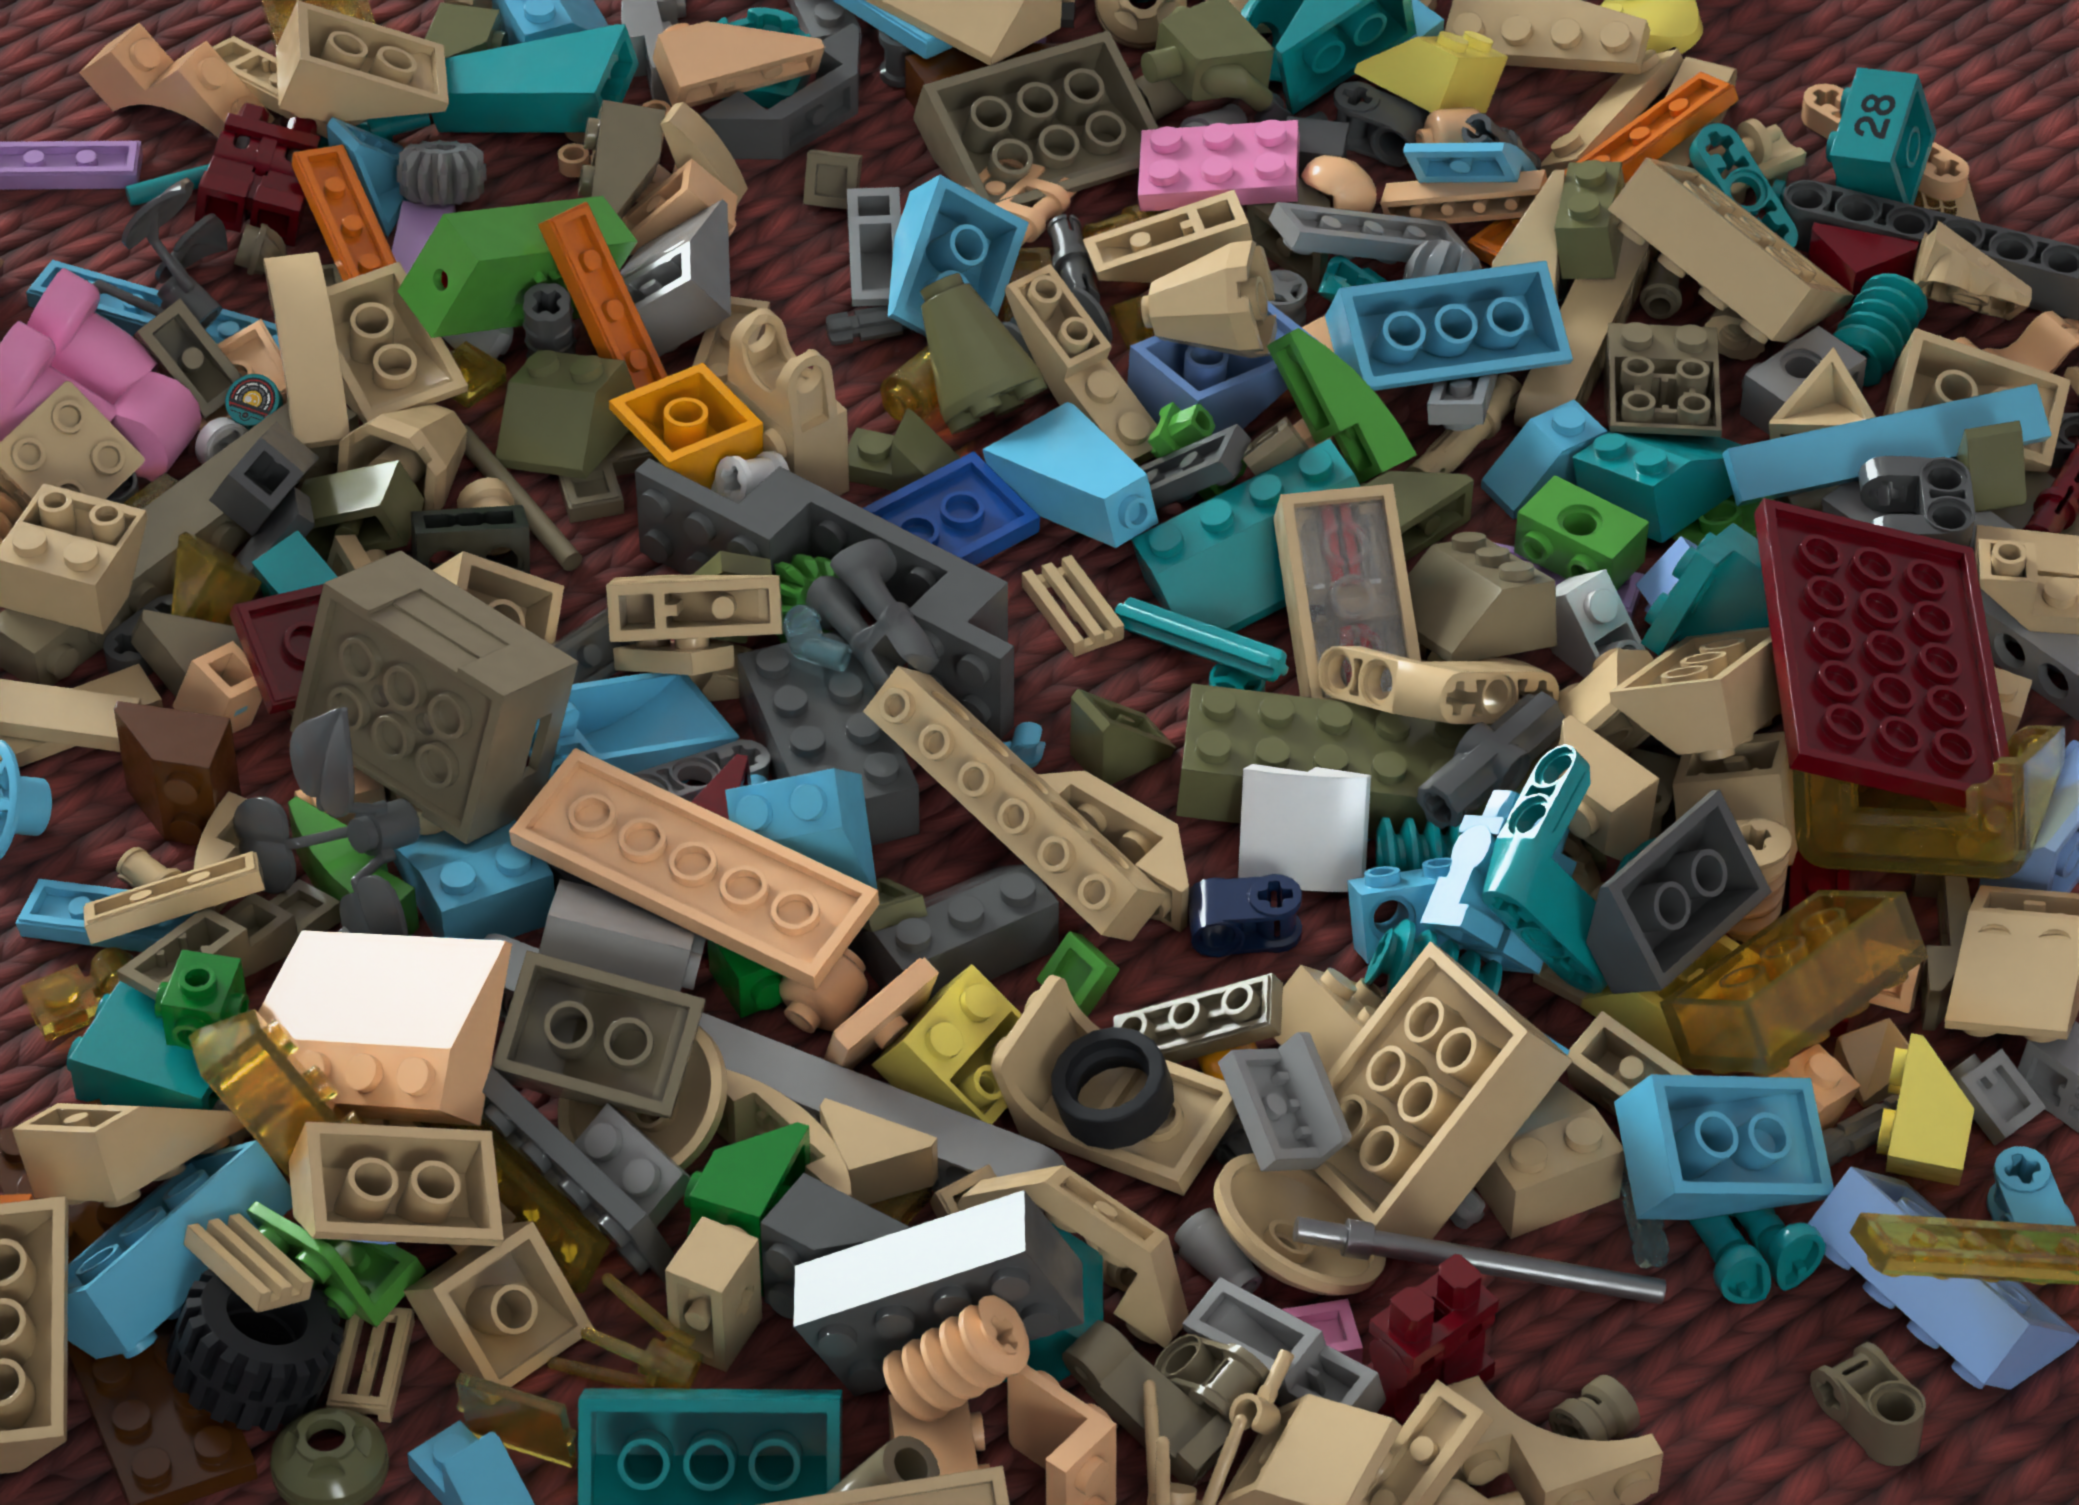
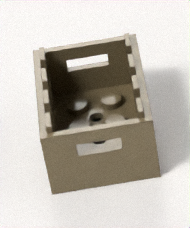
(436, 693)

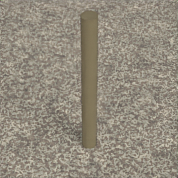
(537, 520)

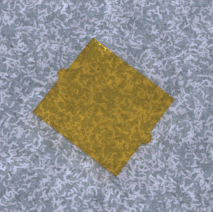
(518, 1418)

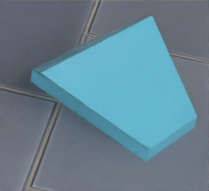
(375, 166)

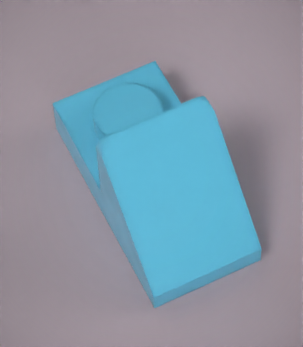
(468, 1469)

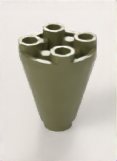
(973, 356)

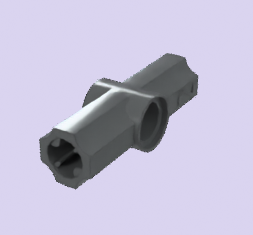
(1491, 760)

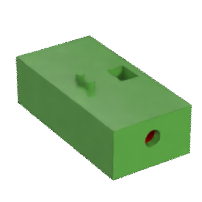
(487, 259)

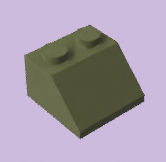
(560, 413)

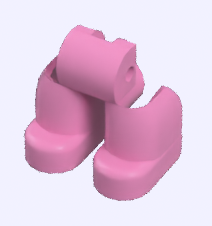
(105, 364)

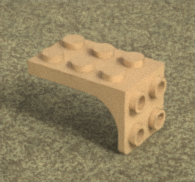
(1024, 1070)

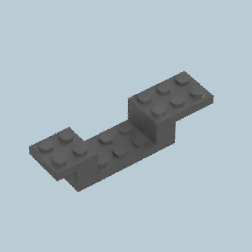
(788, 516)

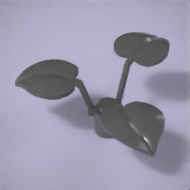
(201, 240)
(325, 771)

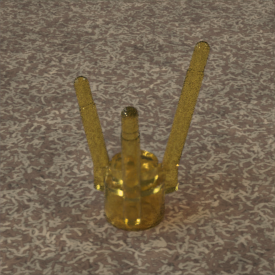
(665, 1363)

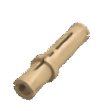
(1454, 446)

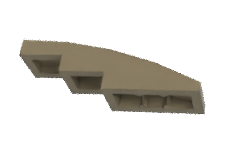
(251, 930)

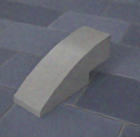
(872, 225)
(1241, 1318)

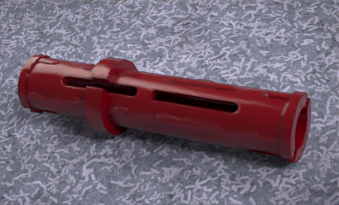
(2058, 498)

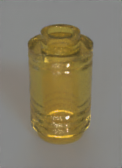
(911, 388)

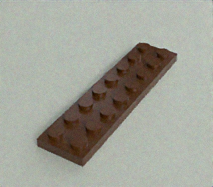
(150, 1432)

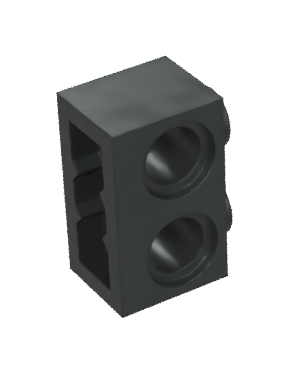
(472, 531)

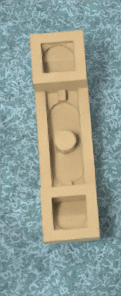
(307, 349)
(757, 1109)

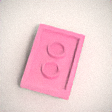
(1209, 160)

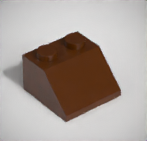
(176, 766)

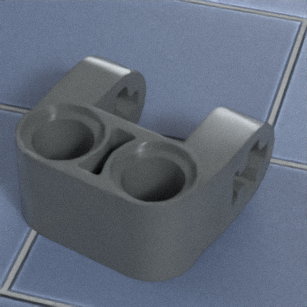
(1931, 488)

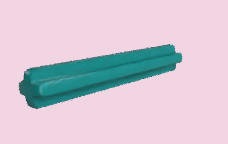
(1202, 639)

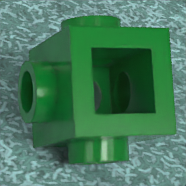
(200, 993)

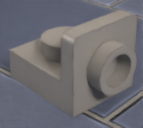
(1998, 1094)

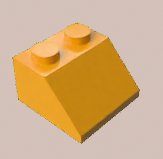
(691, 422)

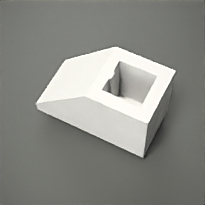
(1591, 621)

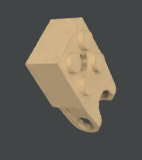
(791, 400)

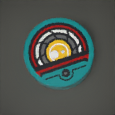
(252, 399)

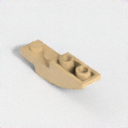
(1075, 360)

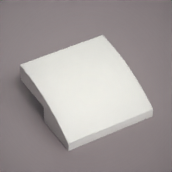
(1304, 825)

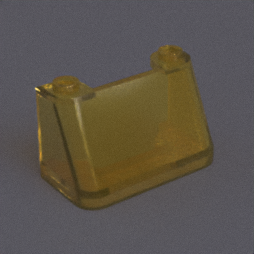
(1897, 833)

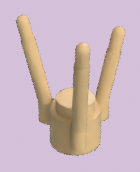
(1158, 1459)

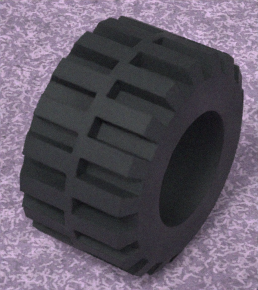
(252, 1363)

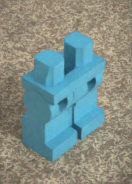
(1457, 901)

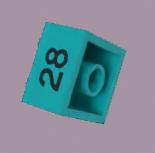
(1882, 135)

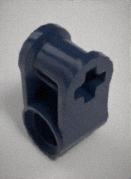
(1239, 918)

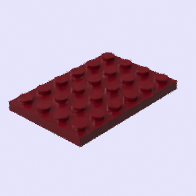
(1879, 654)

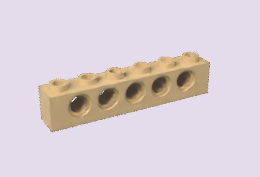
(1015, 804)

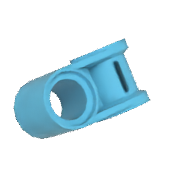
(2026, 1190)

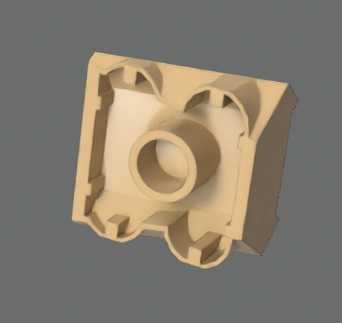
(1959, 273)

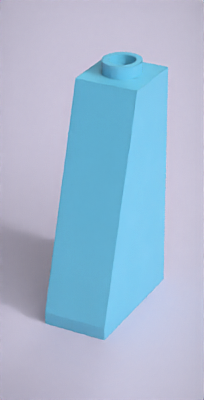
(1075, 476)

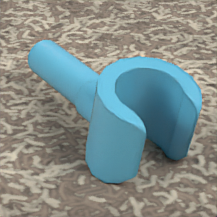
(1027, 743)

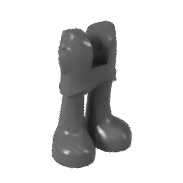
(894, 636)

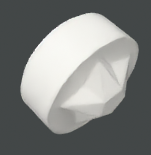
(217, 436)

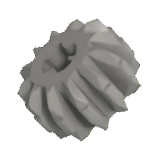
(441, 172)

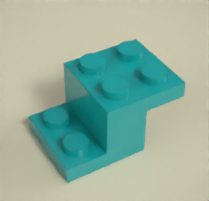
(1715, 592)

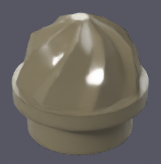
(256, 245)

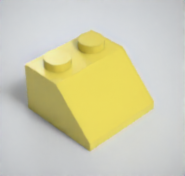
(1439, 70)

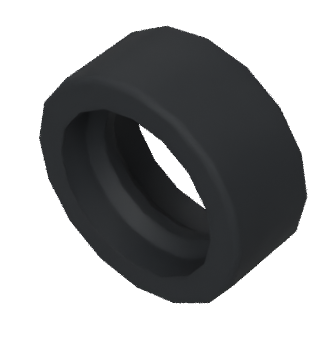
(1108, 1050)

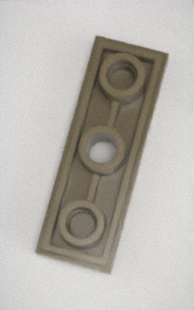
(1211, 1019)

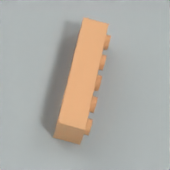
(1463, 200)

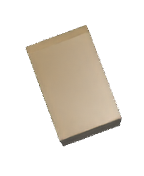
(880, 1154)

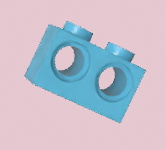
(1386, 883)

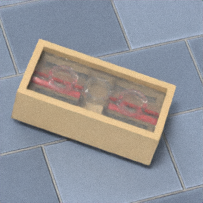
(1344, 578)

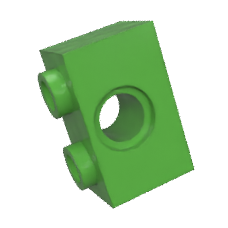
(1580, 533)

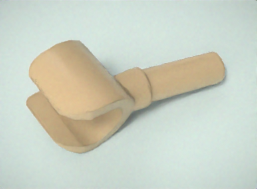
(1262, 1405)

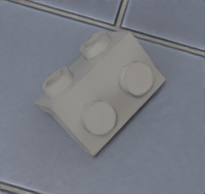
(1286, 1104)

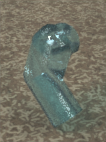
(808, 642)

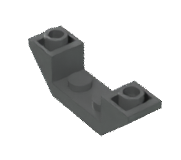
(801, 118)

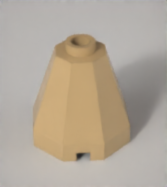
(1216, 302)
(424, 440)

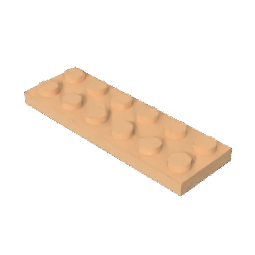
(695, 868)

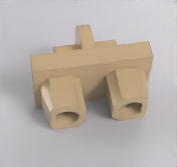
(1769, 150)

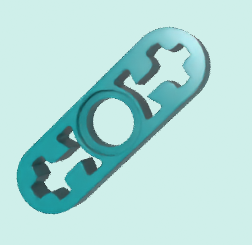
(1747, 172)

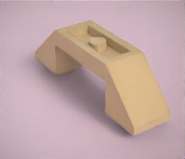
(2037, 602)
(1137, 832)
(1155, 1299)

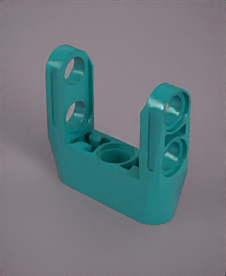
(1534, 891)

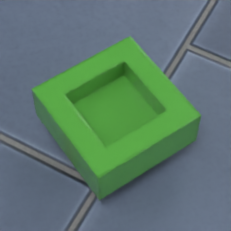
(1083, 968)

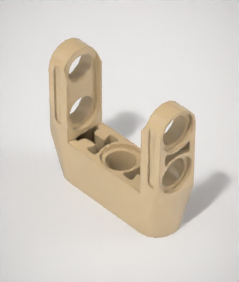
(1435, 688)

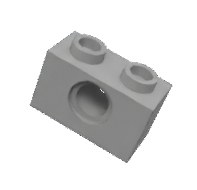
(1776, 379)

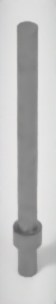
(1360, 1240)

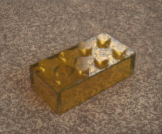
(1794, 981)

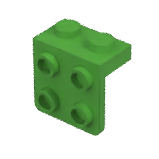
(352, 1274)

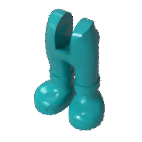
(1741, 1271)

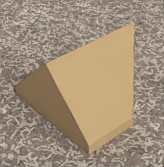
(1822, 401)

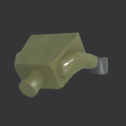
(1215, 55)

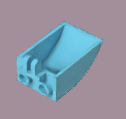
(639, 721)

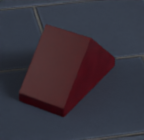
(1856, 255)

